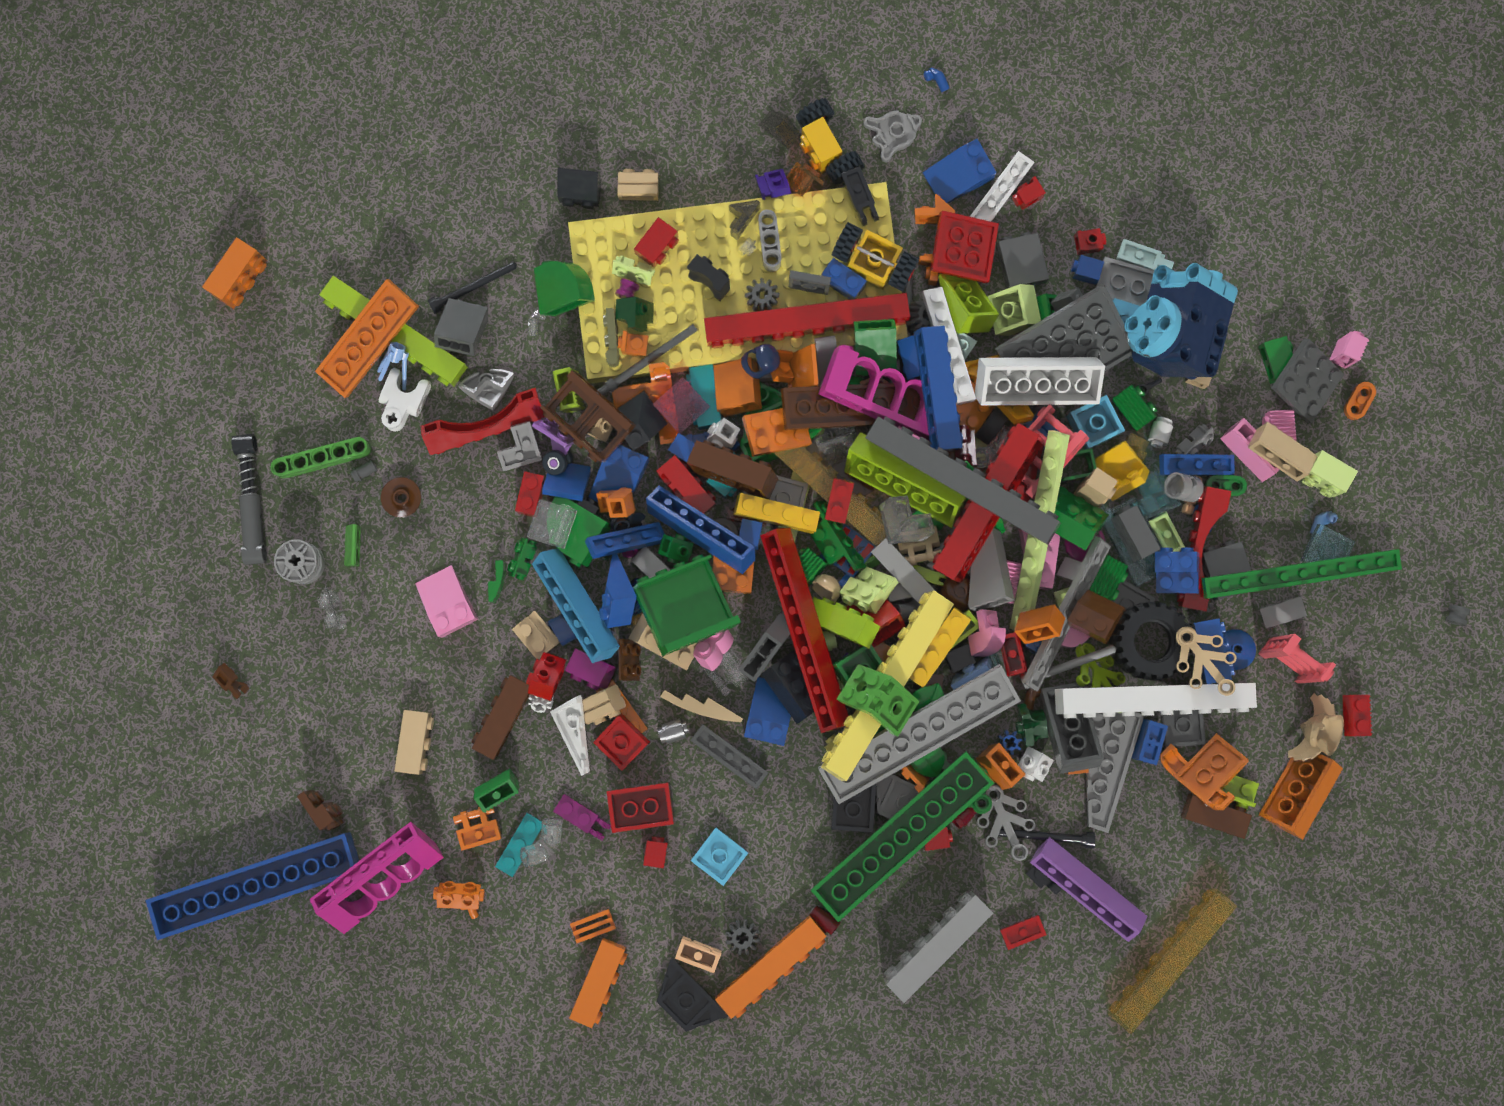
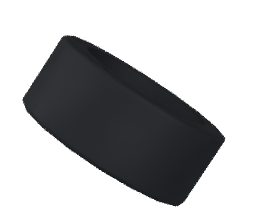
(991, 426)

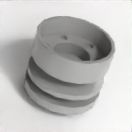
(307, 569)

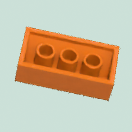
(1300, 794)

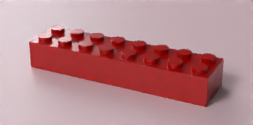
(977, 522)

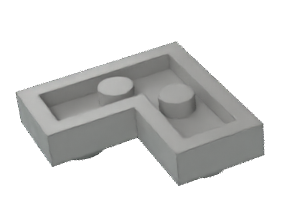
(524, 452)

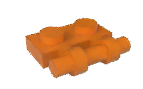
(478, 834)

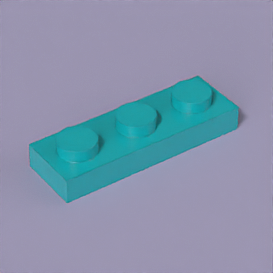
(524, 836)

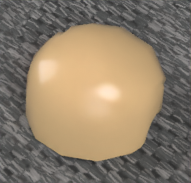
(827, 587)

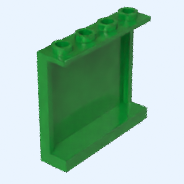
(684, 605)

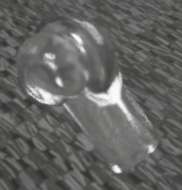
(533, 322)

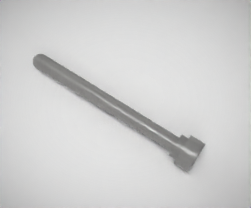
(1077, 662)

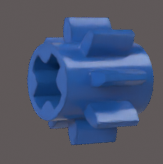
(1014, 740)

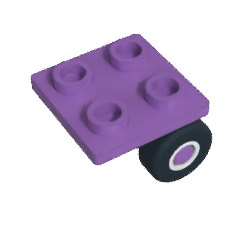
(560, 456)

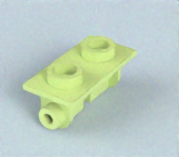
(624, 268)

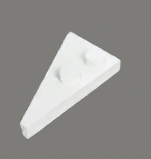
(571, 724)

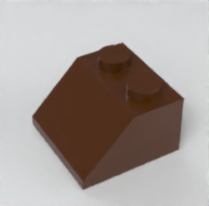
(1095, 616)

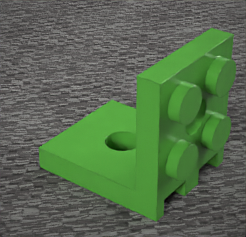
(879, 698)

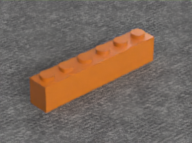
(770, 967)

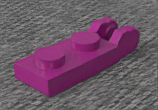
(580, 816)

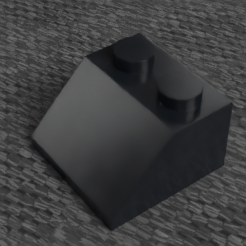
(578, 188)

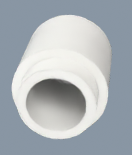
(1160, 432)

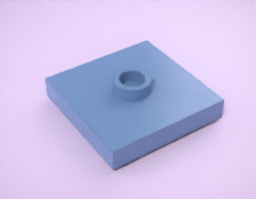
(971, 672)

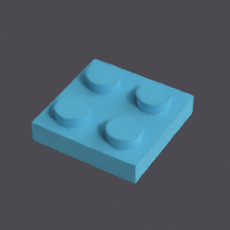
(719, 856)

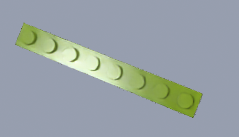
(420, 349)

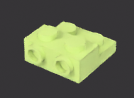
(868, 590)

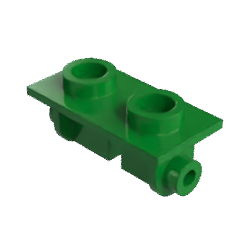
(523, 550)

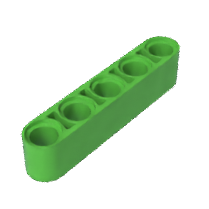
(331, 458)

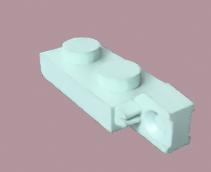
(1142, 255)

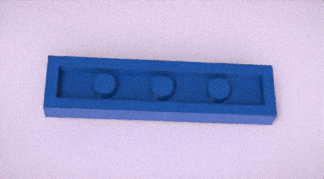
(1197, 464)
(625, 540)

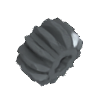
(754, 295)
(918, 316)
(747, 942)

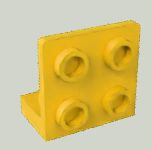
(1123, 466)

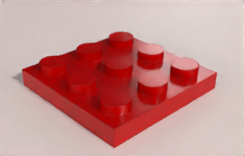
(964, 247)

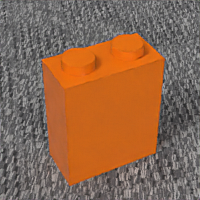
(735, 388)

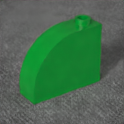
(562, 287)
(584, 526)

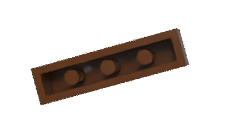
(501, 718)

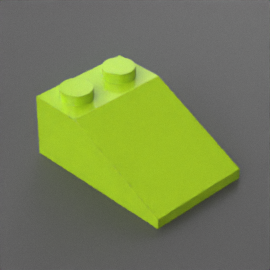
(968, 305)

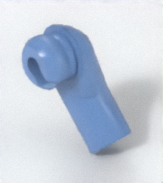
(1324, 518)

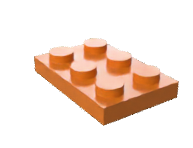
(767, 433)

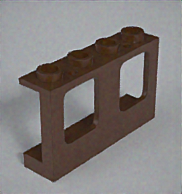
(597, 408)

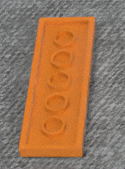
(367, 338)

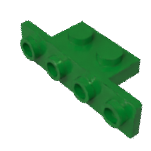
(834, 542)

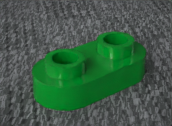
(1225, 482)

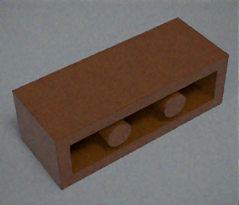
(1229, 820)

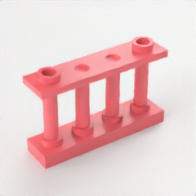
(1075, 443)
(1288, 651)

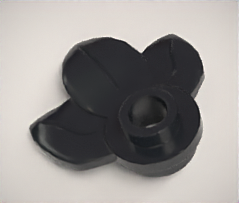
(631, 521)

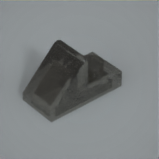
(745, 212)

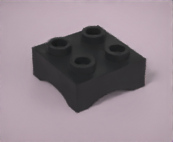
(703, 272)

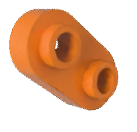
(1358, 401)

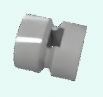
(1183, 487)

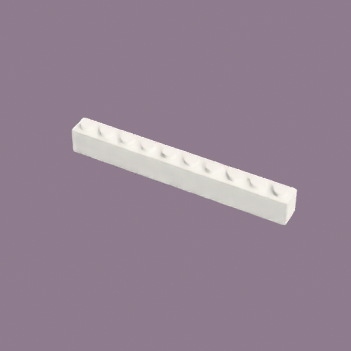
(1153, 698)

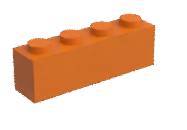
(597, 983)

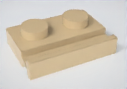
(536, 635)

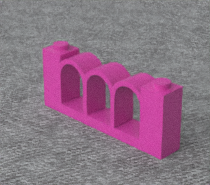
(839, 375)
(344, 915)

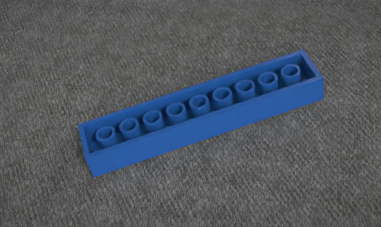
(251, 886)

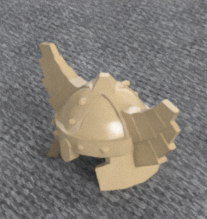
(1321, 731)

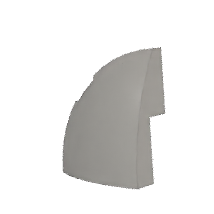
(487, 388)

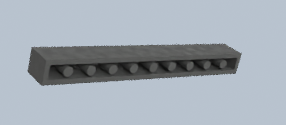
(963, 480)

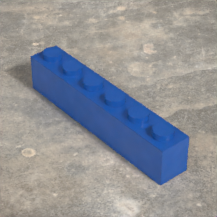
(938, 388)
(700, 529)

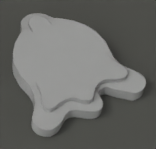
(894, 132)

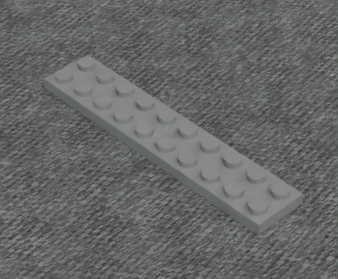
(927, 731)

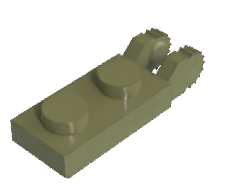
(611, 339)

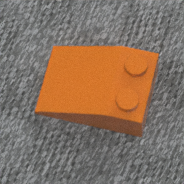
(804, 367)

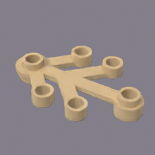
(1203, 657)

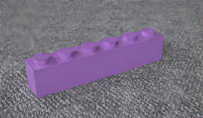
(1089, 889)

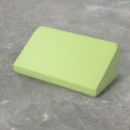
(1166, 532)

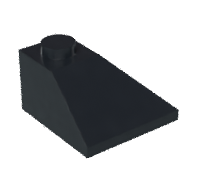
(645, 417)

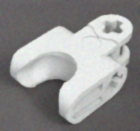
(400, 403)

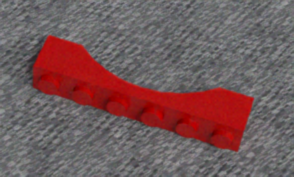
(447, 435)
(1211, 507)

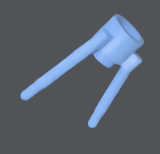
(394, 354)

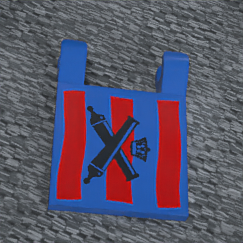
(861, 545)

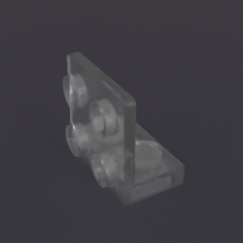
(552, 523)

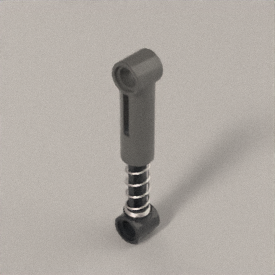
(253, 546)

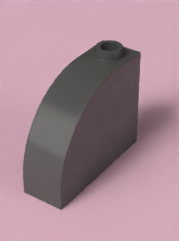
(766, 648)

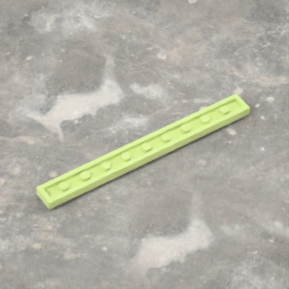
(1046, 497)

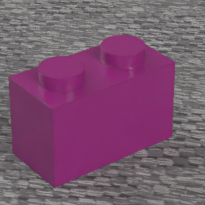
(596, 674)

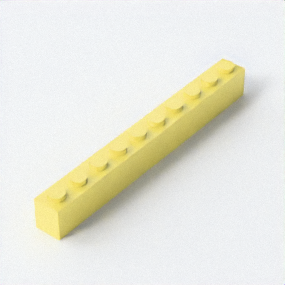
(900, 665)

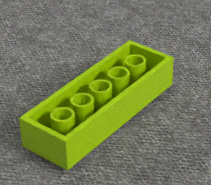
(899, 478)

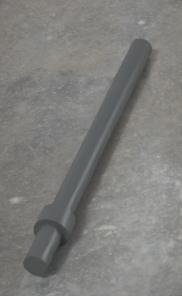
(612, 384)

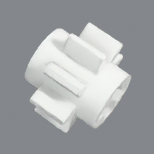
(539, 704)

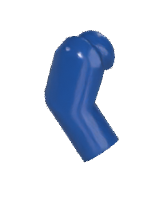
(937, 76)

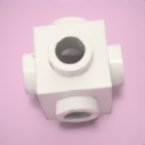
(723, 434)
(1035, 764)

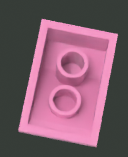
(445, 602)

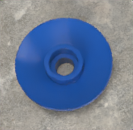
(1246, 644)

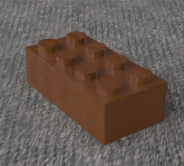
(732, 469)

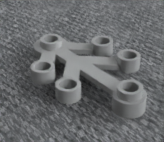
(1003, 819)

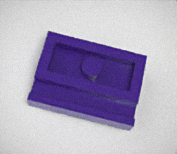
(773, 184)

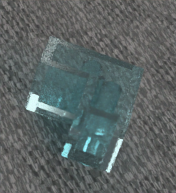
(1154, 497)

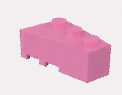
(1049, 568)

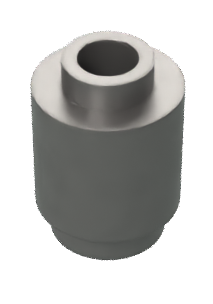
(672, 731)

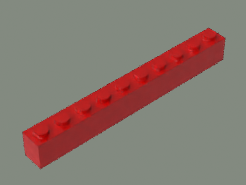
(804, 320)
(805, 629)

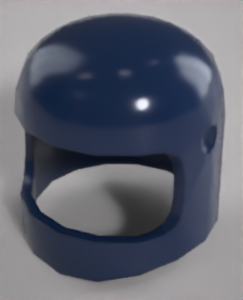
(767, 358)
(561, 629)

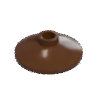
(393, 490)

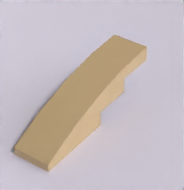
(708, 709)

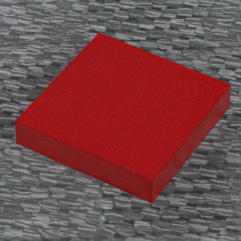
(621, 742)

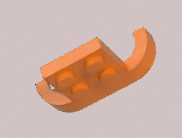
(659, 384)
(1207, 771)

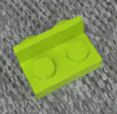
(1243, 790)

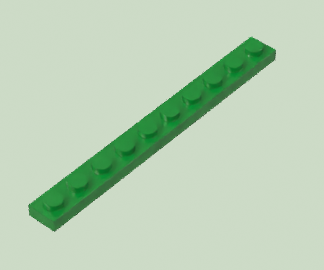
(1301, 573)

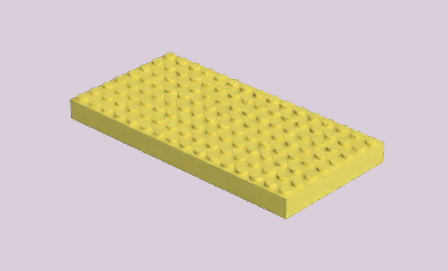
(806, 236)

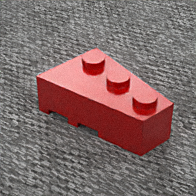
(685, 486)

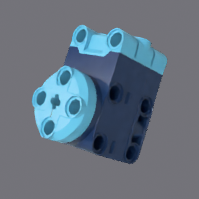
(1182, 322)

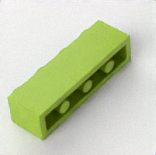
(846, 623)

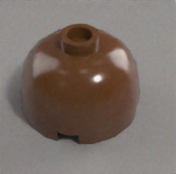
(956, 592)

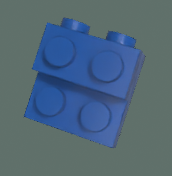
(1177, 571)

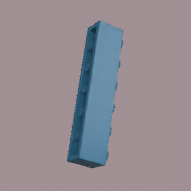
(575, 605)

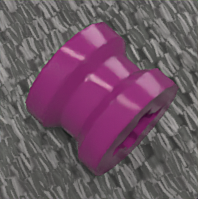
(627, 289)

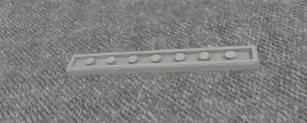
(1078, 587)

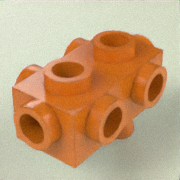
(459, 896)

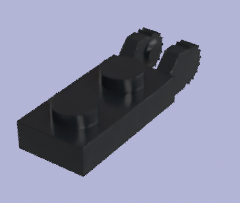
(859, 194)

